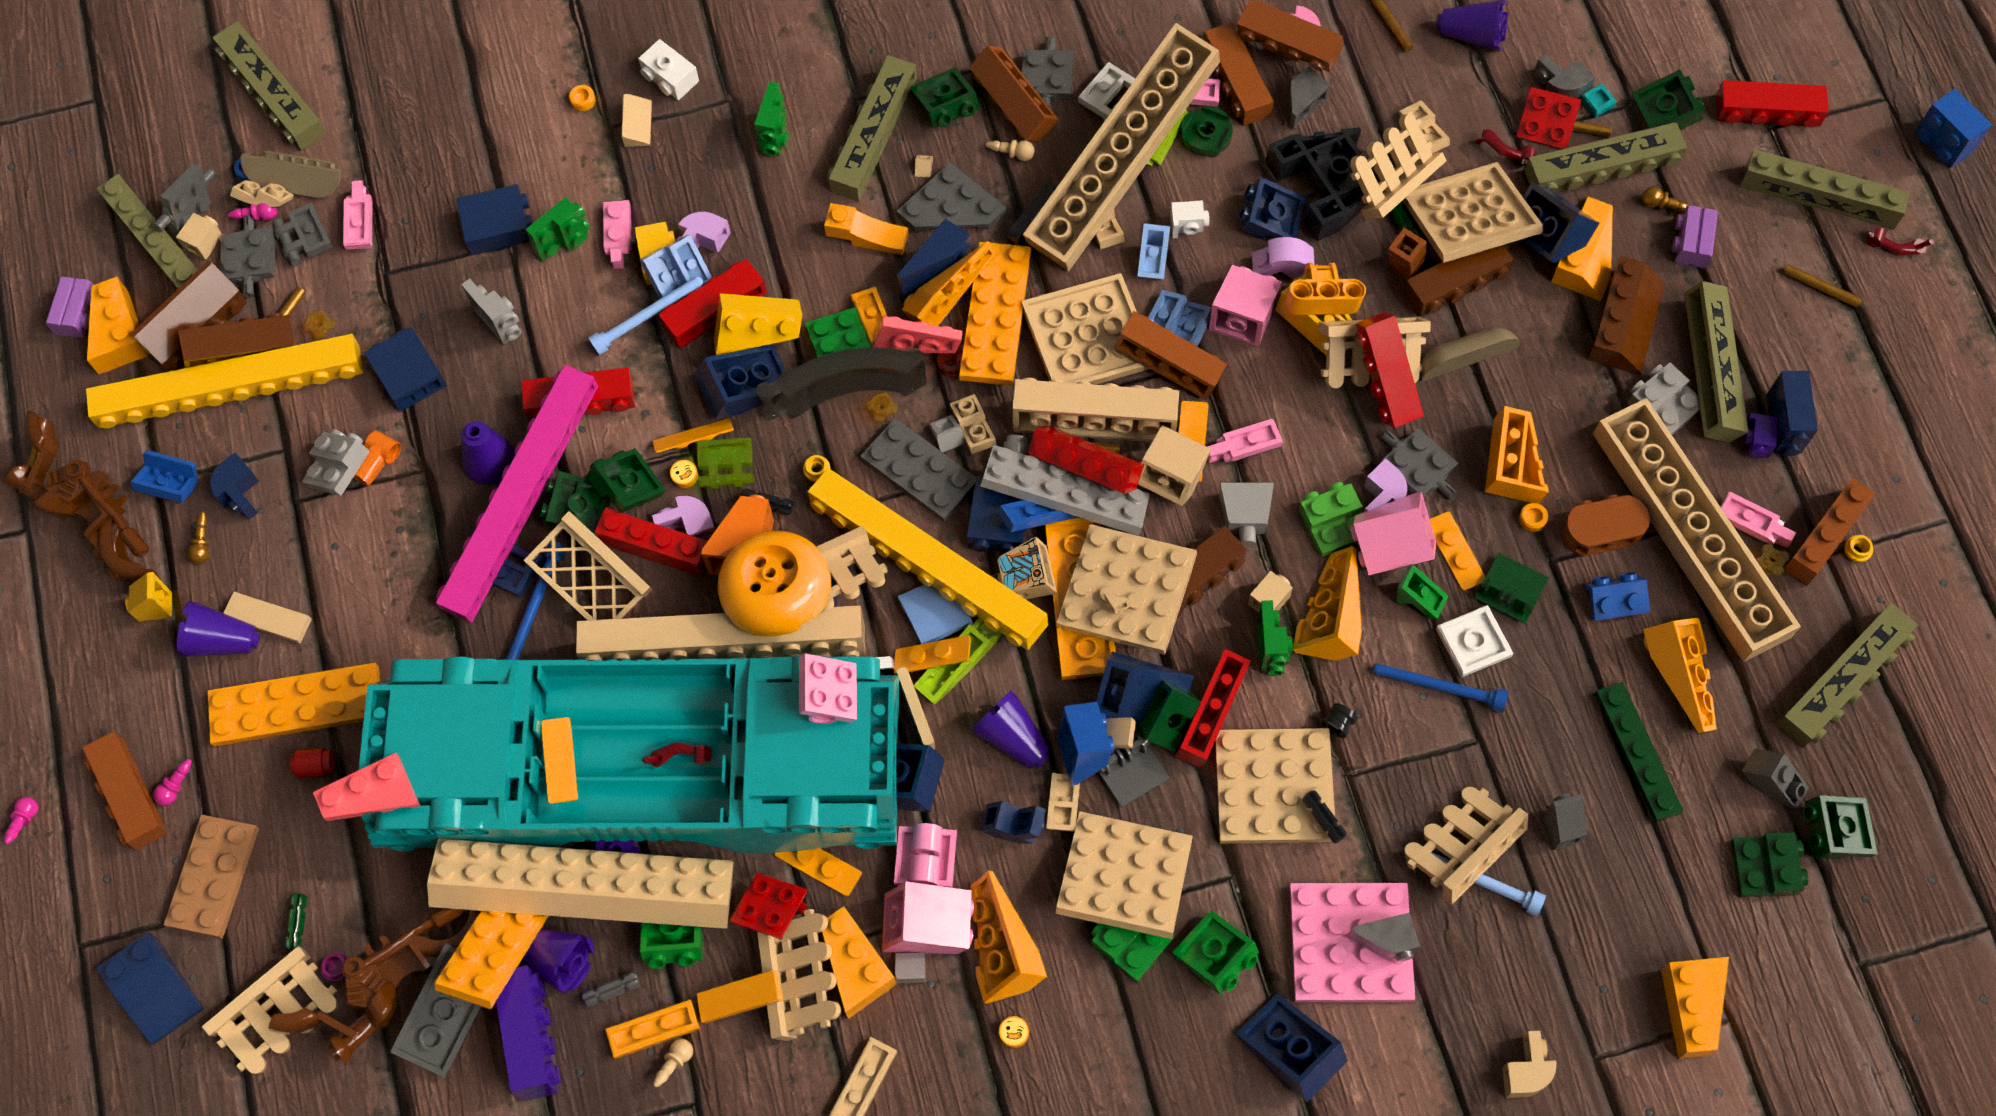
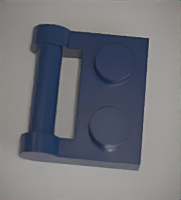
(514, 577)

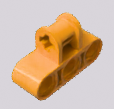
(1324, 292)

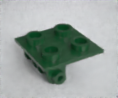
(1511, 588)

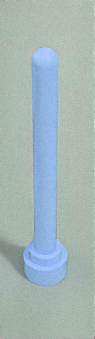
(602, 340)
(1530, 901)

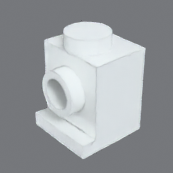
(1188, 217)

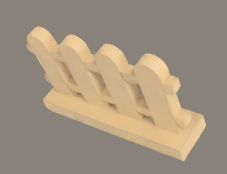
(1409, 170)
(1336, 344)
(845, 551)
(1471, 863)
(257, 1016)
(787, 1016)

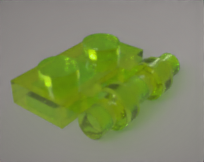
(725, 454)

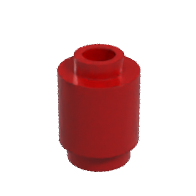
(312, 762)

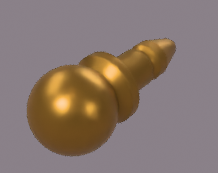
(1655, 197)
(199, 552)

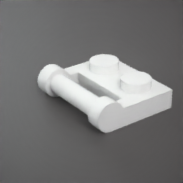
(1104, 89)

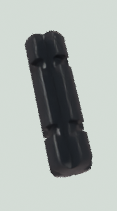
(782, 506)
(1324, 817)

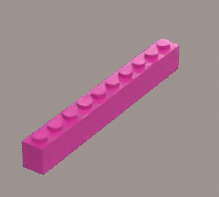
(516, 494)

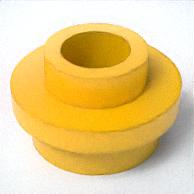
(812, 462)
(1863, 543)

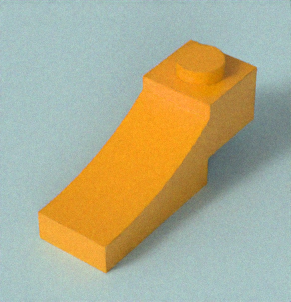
(864, 231)

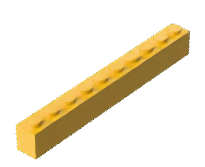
(224, 381)
(929, 560)

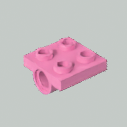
(827, 689)
(925, 855)

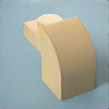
(1532, 1076)

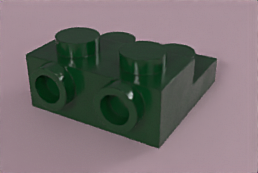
(945, 98)
(1669, 102)
(625, 480)
(573, 495)
(1839, 827)
(1769, 865)

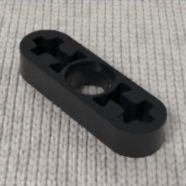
(1017, 230)

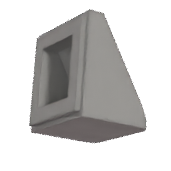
(947, 433)
(910, 968)

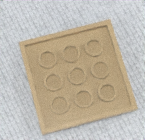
(1471, 212)
(1079, 328)
(1131, 567)
(1264, 784)
(1124, 875)

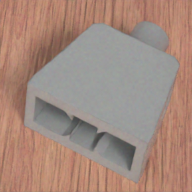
(1246, 509)

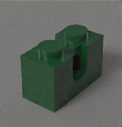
(1168, 701)

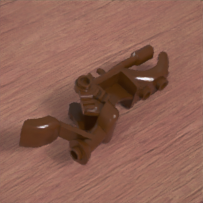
(74, 493)
(374, 981)

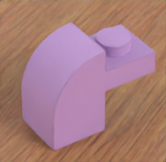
(705, 229)
(1283, 255)
(1385, 484)
(689, 514)

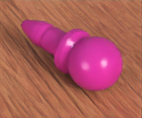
(256, 211)
(166, 793)
(24, 810)

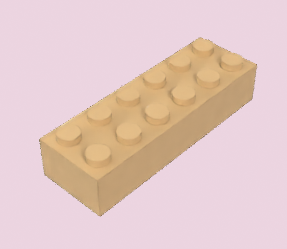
(1094, 409)

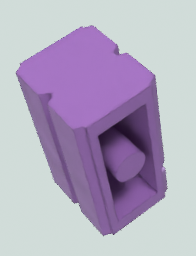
(1695, 236)
(70, 308)

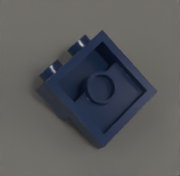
(1271, 210)

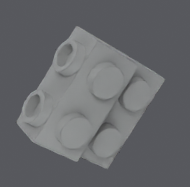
(494, 311)
(1668, 396)
(336, 461)

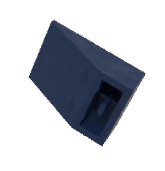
(1131, 685)

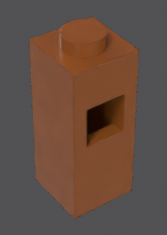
(1407, 254)

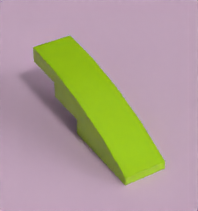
(940, 680)

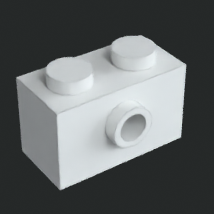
(668, 70)

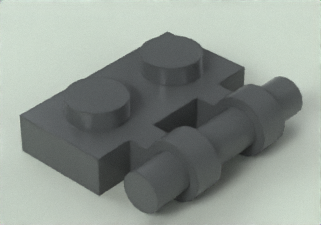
(310, 231)

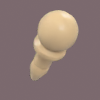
(1022, 150)
(679, 1053)

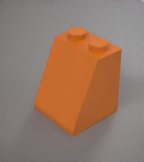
(746, 518)

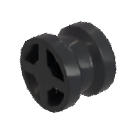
(1340, 720)

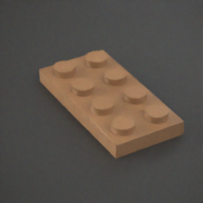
(211, 876)

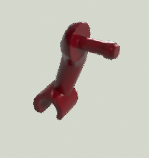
(1494, 141)
(1914, 247)
(662, 755)

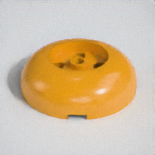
(774, 607)

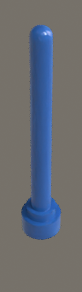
(533, 605)
(1495, 698)

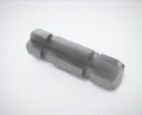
(610, 989)

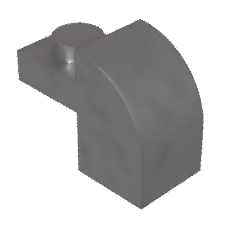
(1569, 82)

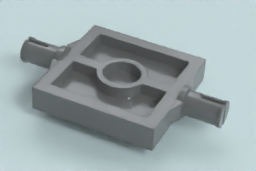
(1049, 71)
(184, 198)
(248, 255)
(1421, 463)

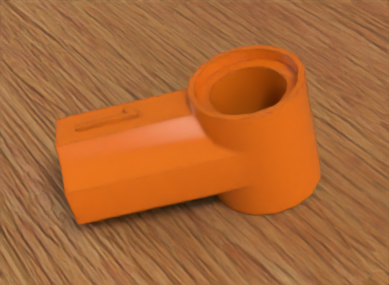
(382, 451)

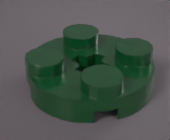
(1203, 144)

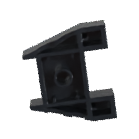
(1327, 164)

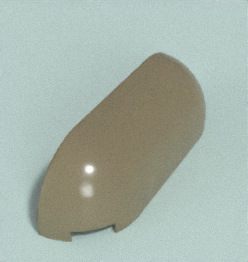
(294, 173)
(1467, 351)

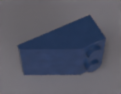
(939, 252)
(732, 379)
(917, 776)
(150, 987)
(1293, 1047)

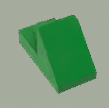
(1421, 592)

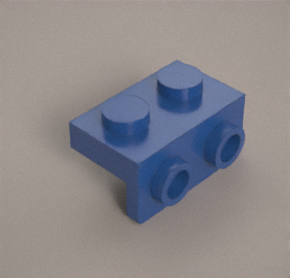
(166, 477)
(1618, 596)

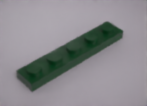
(1638, 752)

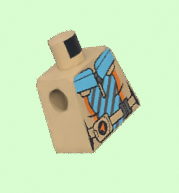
(1027, 570)

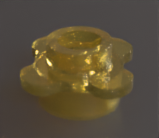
(319, 318)
(885, 400)
(1767, 565)

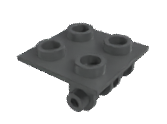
(1133, 771)

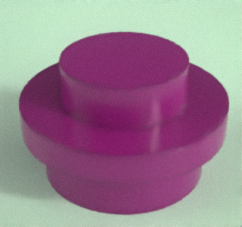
(332, 966)

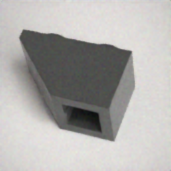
(1775, 777)
(1565, 821)

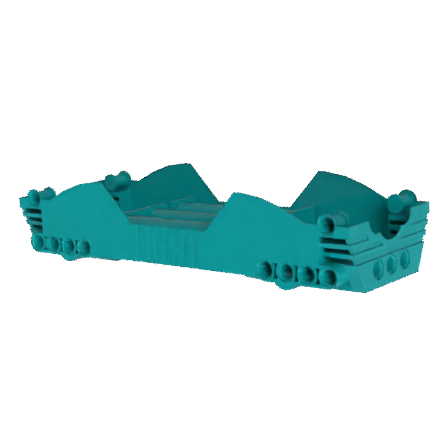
(772, 781)

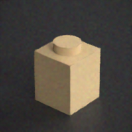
(199, 235)
(1273, 588)

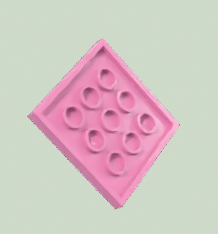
(1325, 958)

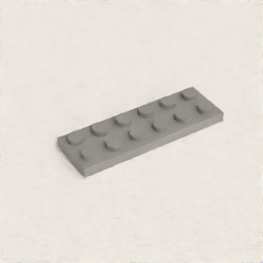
(1063, 490)

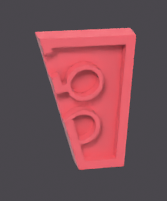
(908, 334)
(369, 790)

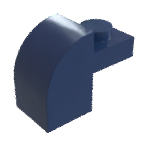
(230, 482)
(1013, 823)

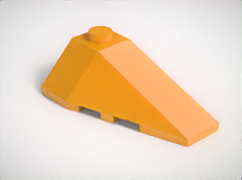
(1590, 267)
(940, 294)
(1334, 615)
(1678, 654)
(1006, 951)

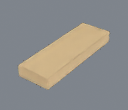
(268, 617)
(915, 707)
(864, 1079)

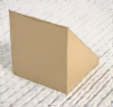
(923, 166)
(1117, 603)

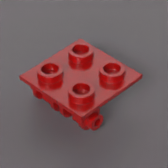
(1548, 118)
(769, 906)

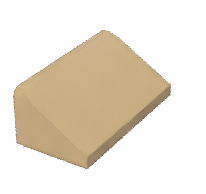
(636, 121)

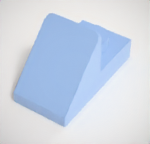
(1153, 251)

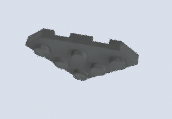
(954, 198)

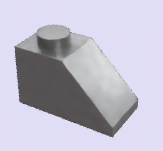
(1305, 95)
(1388, 937)

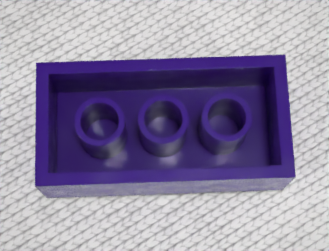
(526, 1036)

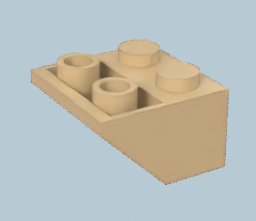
(1173, 465)

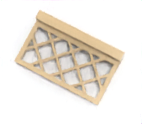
(599, 552)

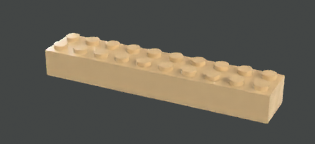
(1122, 146)
(1696, 530)
(715, 636)
(580, 883)

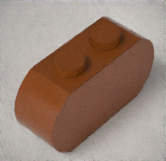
(1605, 525)

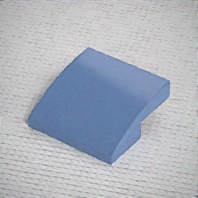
(675, 266)
(1180, 316)
(933, 615)

